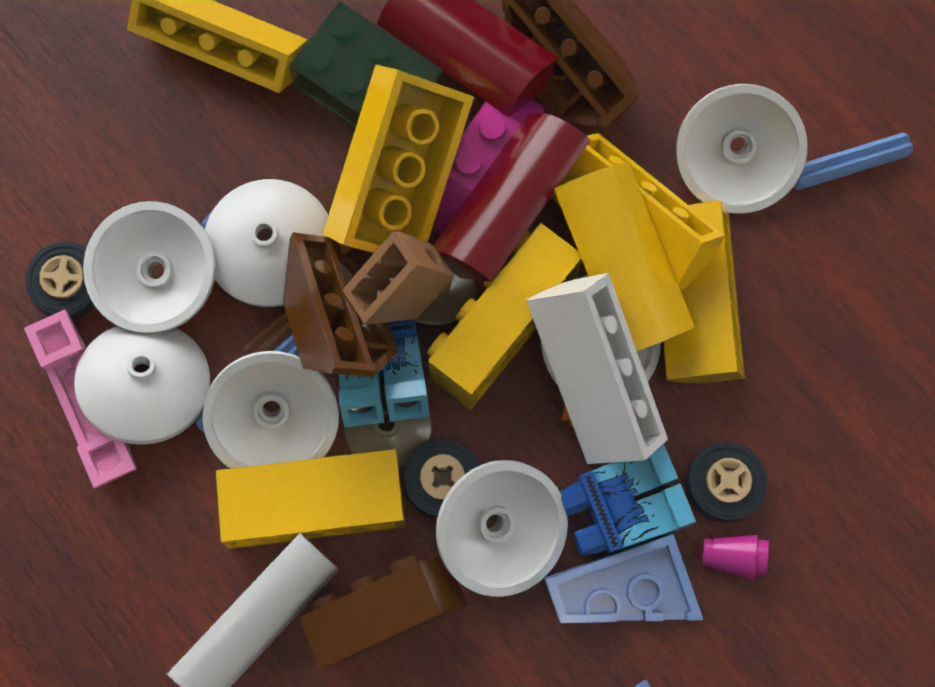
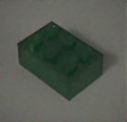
(342, 57)

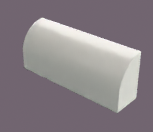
(598, 370)
(256, 617)

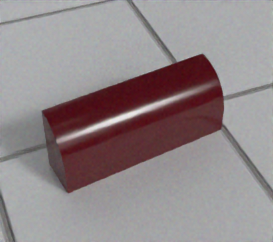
(473, 48)
(510, 196)

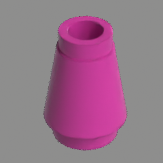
(737, 555)

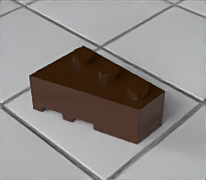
(380, 609)

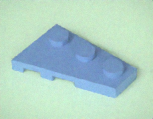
(627, 586)

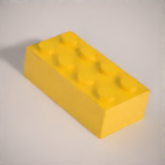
(397, 160)
(500, 320)

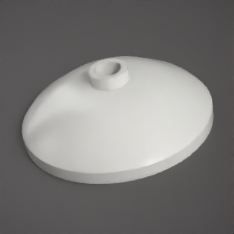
(763, 168)
(122, 261)
(256, 268)
(145, 404)
(247, 433)
(520, 544)

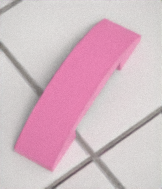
(58, 352)

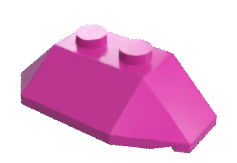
(475, 154)

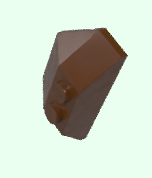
(590, 77)
(321, 317)

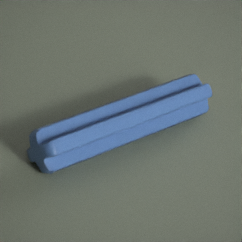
(854, 160)

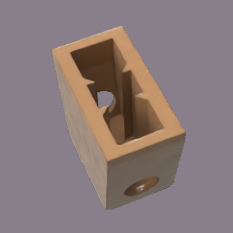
(398, 280)

